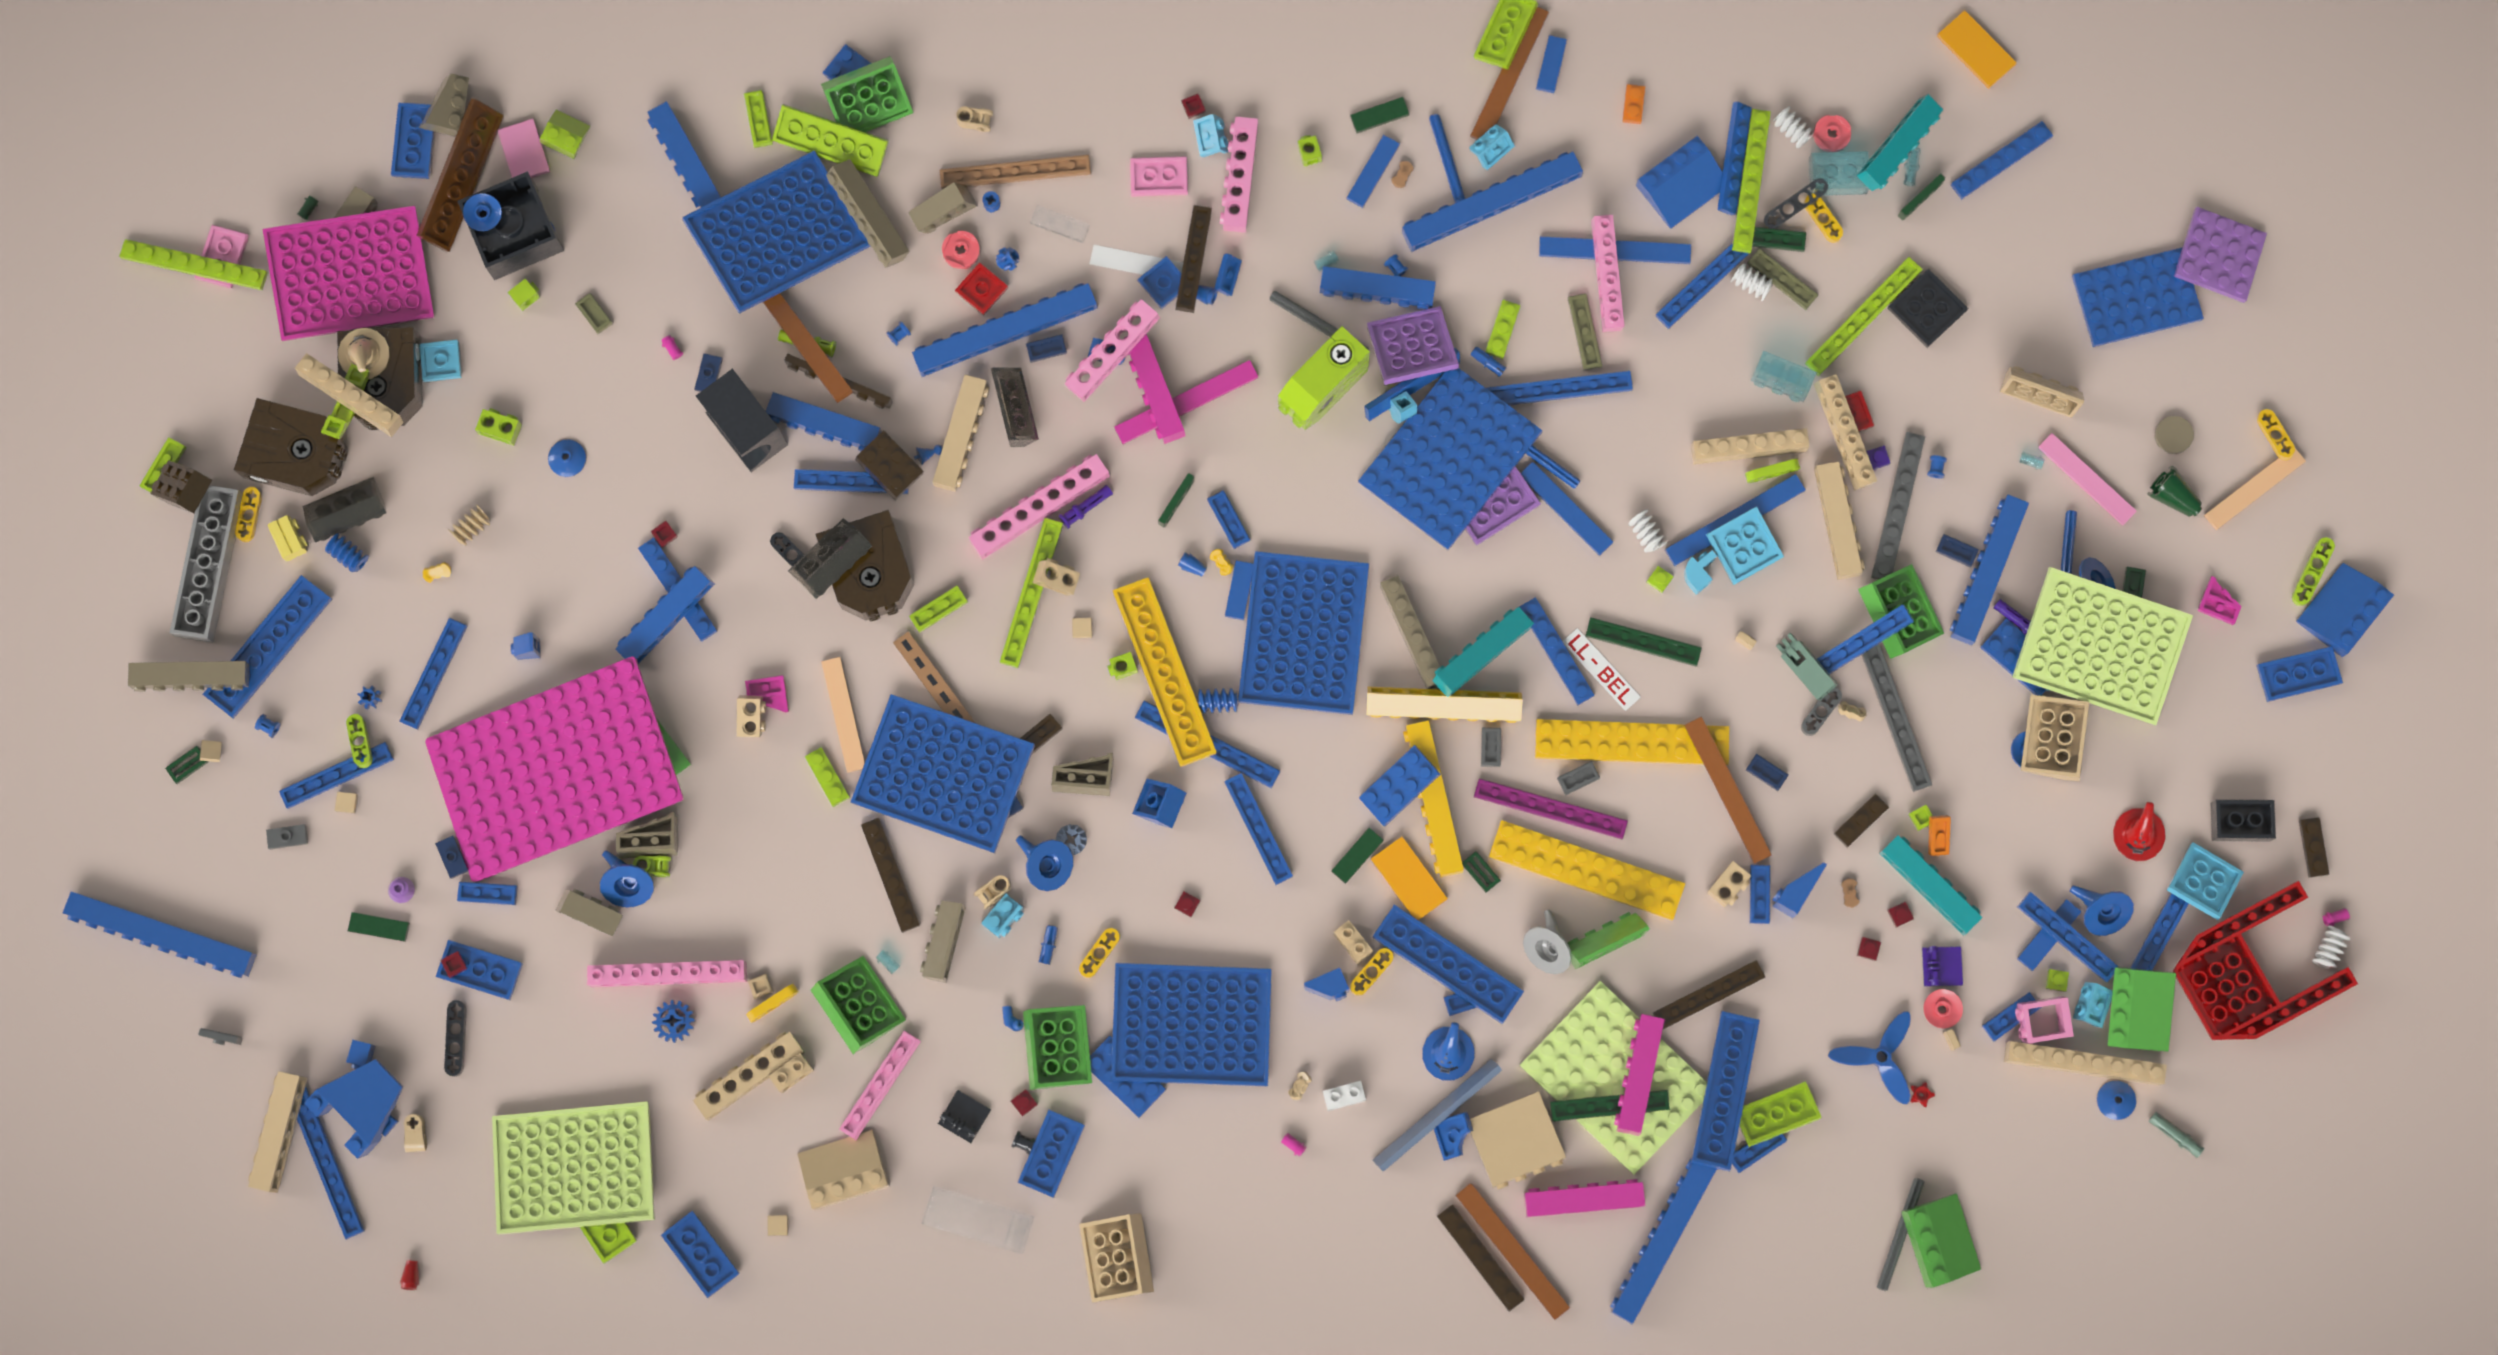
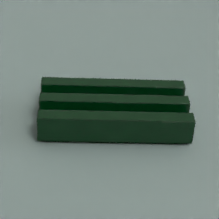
(177, 780)
(1475, 877)

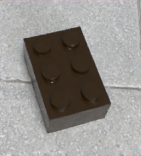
(889, 465)
(180, 486)

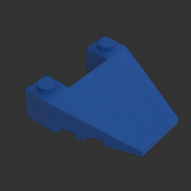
(363, 1100)

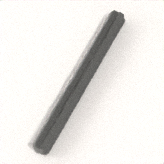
(1304, 314)
(1899, 1237)

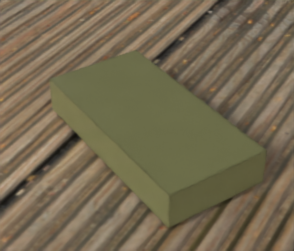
(594, 313)

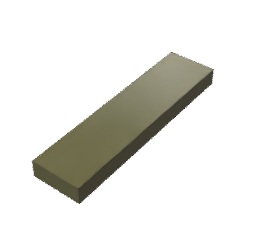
(1782, 279)
(1584, 332)

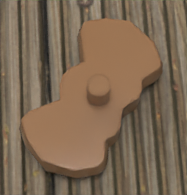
(1402, 175)
(1849, 891)

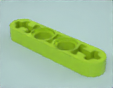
(2316, 573)

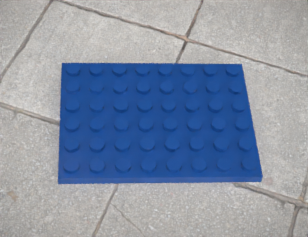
(775, 232)
(1450, 457)
(1303, 633)
(942, 773)
(1191, 1024)

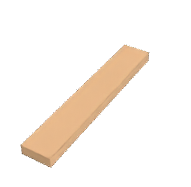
(2253, 490)
(843, 714)

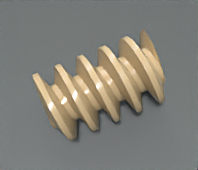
(470, 525)

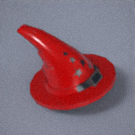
(2139, 833)

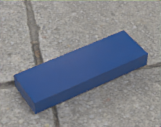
(1551, 64)
(1228, 519)
(1239, 590)
(487, 893)
(1760, 894)
(2007, 1019)
(1749, 1155)

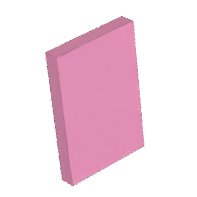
(523, 149)
(1159, 176)
(224, 246)

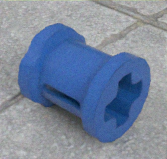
(987, 197)
(1396, 266)
(898, 333)
(1937, 467)
(267, 725)

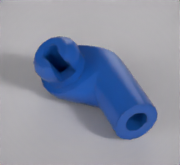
(1010, 1021)

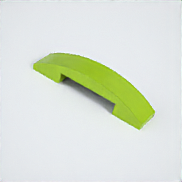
(341, 416)

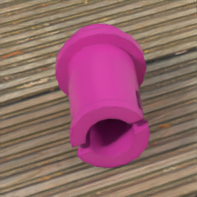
(671, 346)
(2331, 919)
(1293, 1144)

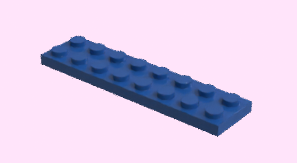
(272, 642)
(1448, 964)
(1725, 1091)

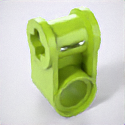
(655, 865)

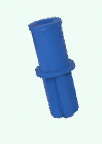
(1488, 361)
(1048, 945)

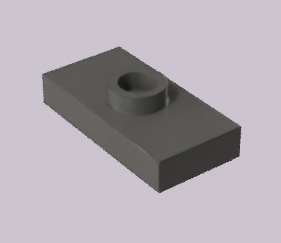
(1491, 747)
(1578, 778)
(287, 836)
(219, 1037)

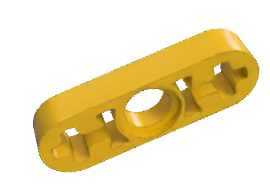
(1826, 232)
(2278, 427)
(253, 521)
(1112, 944)
(1358, 979)
(772, 1003)

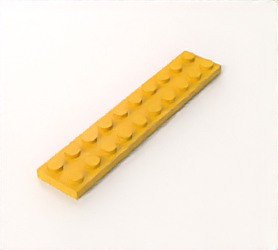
(1164, 672)
(1622, 741)
(1587, 870)

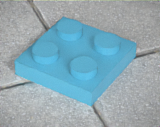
(440, 360)

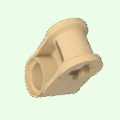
(976, 118)
(991, 891)
(414, 1138)

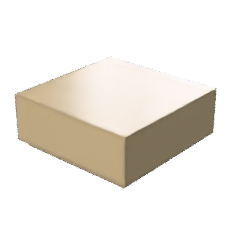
(1082, 627)
(1745, 640)
(210, 751)
(346, 802)
(760, 986)
(1951, 1039)
(777, 1225)

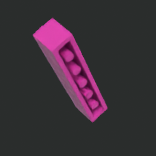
(1156, 392)
(1640, 1075)
(1584, 1199)

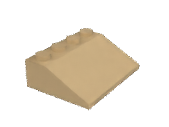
(2042, 392)
(2055, 737)
(842, 1170)
(1116, 1257)

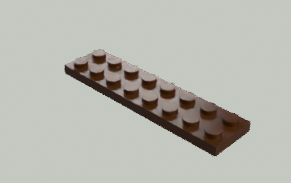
(460, 174)

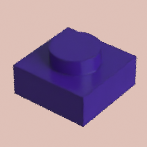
(1878, 457)

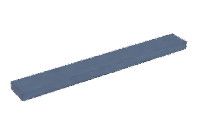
(1437, 1115)

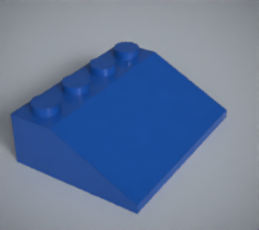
(1682, 182)
(2344, 609)

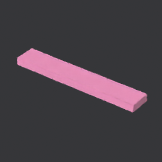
(2087, 479)
(880, 1085)

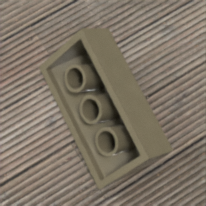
(943, 941)

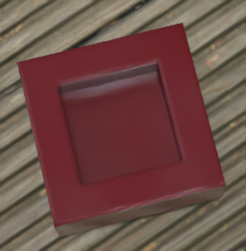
(1193, 106)
(664, 534)
(1187, 904)
(1900, 914)
(1868, 948)
(454, 964)
(1024, 1103)

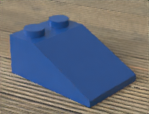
(1795, 894)

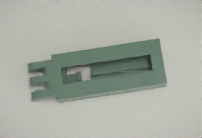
(1810, 670)

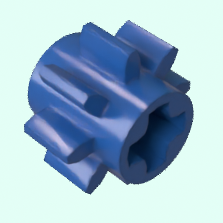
(1007, 258)
(364, 697)

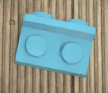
(1210, 135)
(1492, 146)
(1002, 916)
(2093, 1004)

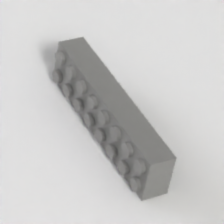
(206, 565)

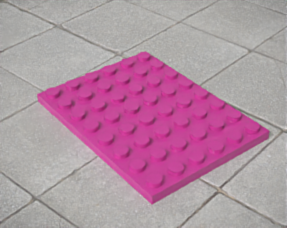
(348, 273)

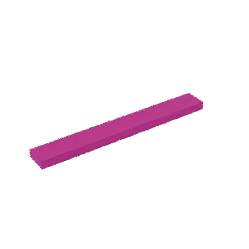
(1190, 400)

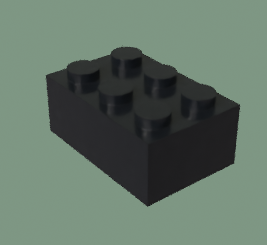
(2243, 820)

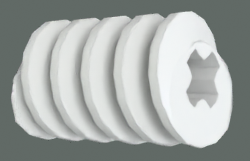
(1793, 127)
(1752, 281)
(1646, 532)
(2330, 948)

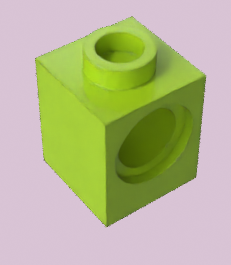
(1312, 157)
(524, 294)
(1126, 658)

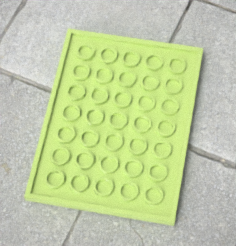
(2102, 646)
(1589, 1060)
(573, 1168)

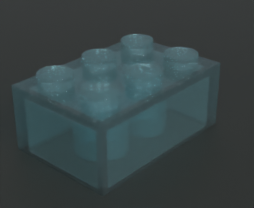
(1839, 171)
(1783, 377)

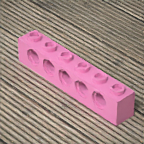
(1248, 128)
(1607, 273)
(1111, 360)

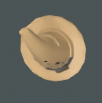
(366, 350)

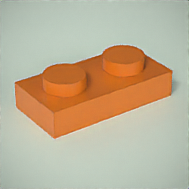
(1633, 104)
(1939, 835)

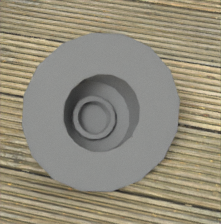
(1547, 947)

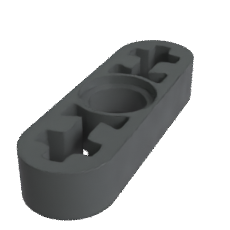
(1817, 725)

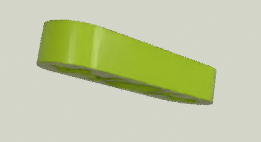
(1772, 471)
(365, 746)

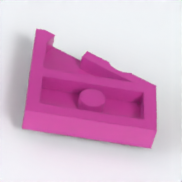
(2218, 603)
(771, 689)

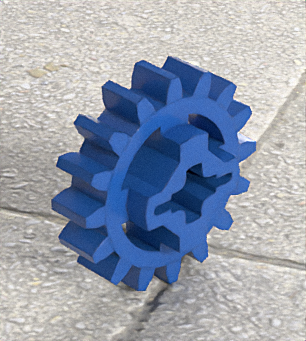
(674, 1030)

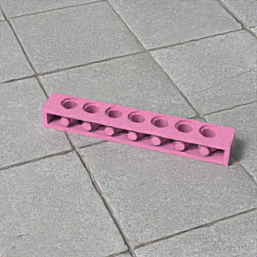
(1098, 474)
(667, 973)

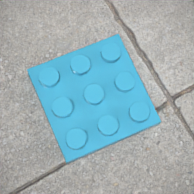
(1744, 545)
(2205, 881)

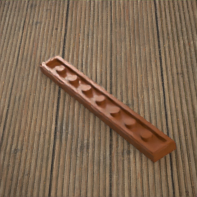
(1508, 78)
(808, 347)
(1727, 790)
(1512, 1251)

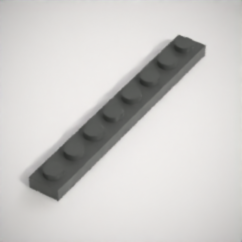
(1898, 505)
(1896, 719)

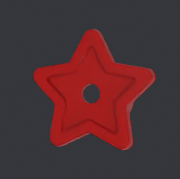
(1923, 1100)

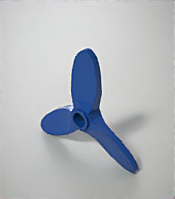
(1889, 1072)

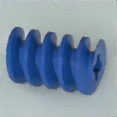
(345, 554)
(1218, 700)

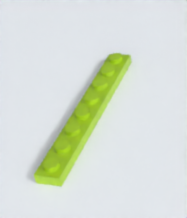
(1751, 181)
(193, 264)
(1863, 316)
(1030, 595)

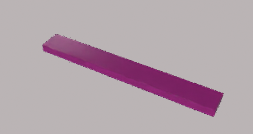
(1550, 809)

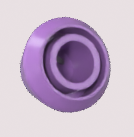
(401, 889)

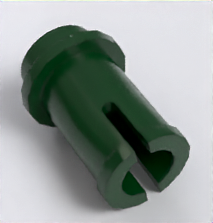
(308, 207)

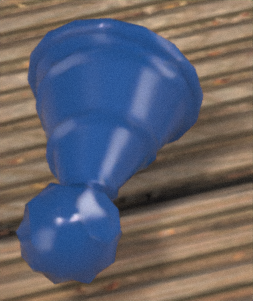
(924, 454)

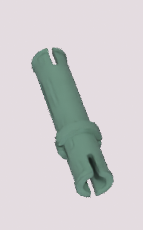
(2177, 1135)

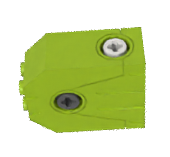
(1324, 379)

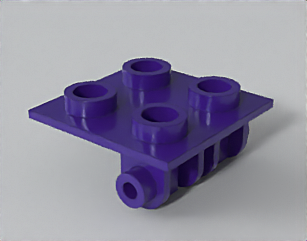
(1942, 966)

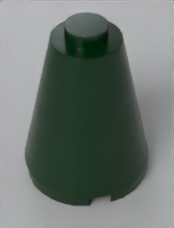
(2175, 493)

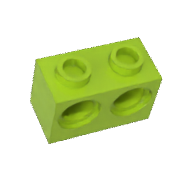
(496, 431)

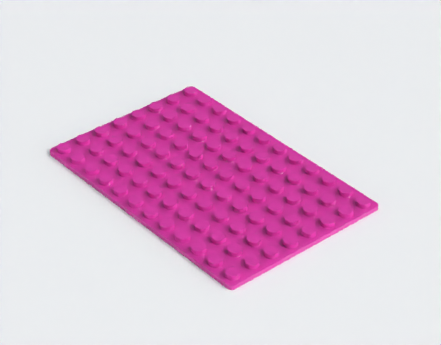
(554, 769)

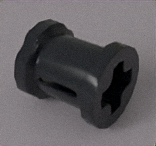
(1023, 1142)

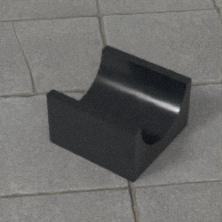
(523, 231)
(741, 420)

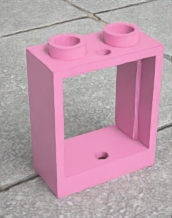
(2063, 1017)

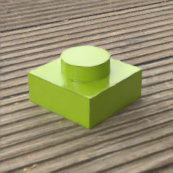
(1660, 579)
(1920, 817)
(2057, 980)

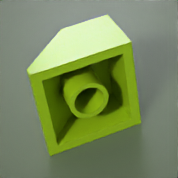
(564, 134)

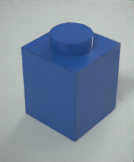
(360, 1053)

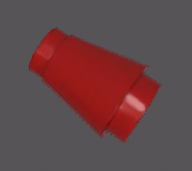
(410, 1276)

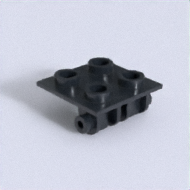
(964, 1116)

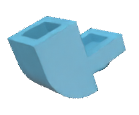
(1402, 407)
(1694, 572)

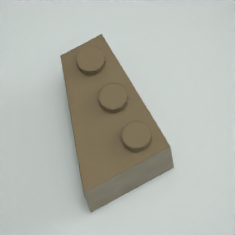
(448, 106)
(942, 208)
(1084, 777)
(649, 839)
(589, 911)

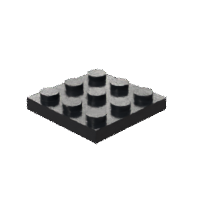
(1927, 308)

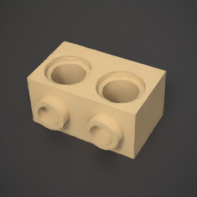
(1055, 581)
(745, 715)
(1725, 881)
(1353, 942)
(791, 1073)

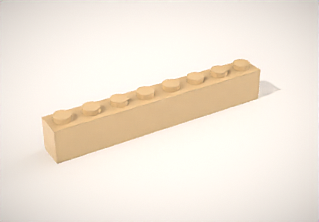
(2085, 1063)

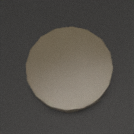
(2174, 434)

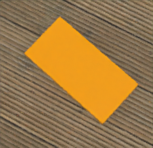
(1976, 49)
(1409, 879)

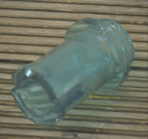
(1326, 260)
(2031, 460)
(887, 961)

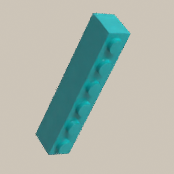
(1900, 142)
(1483, 651)
(1931, 885)

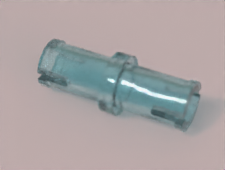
(1912, 167)

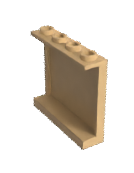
(1516, 1140)

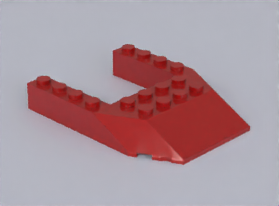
(2229, 984)

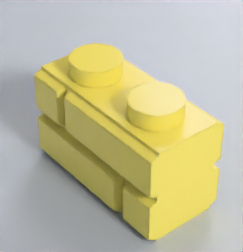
(287, 537)

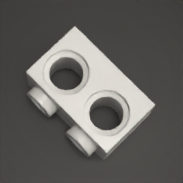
(1344, 1096)

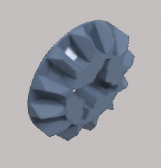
(1072, 830)

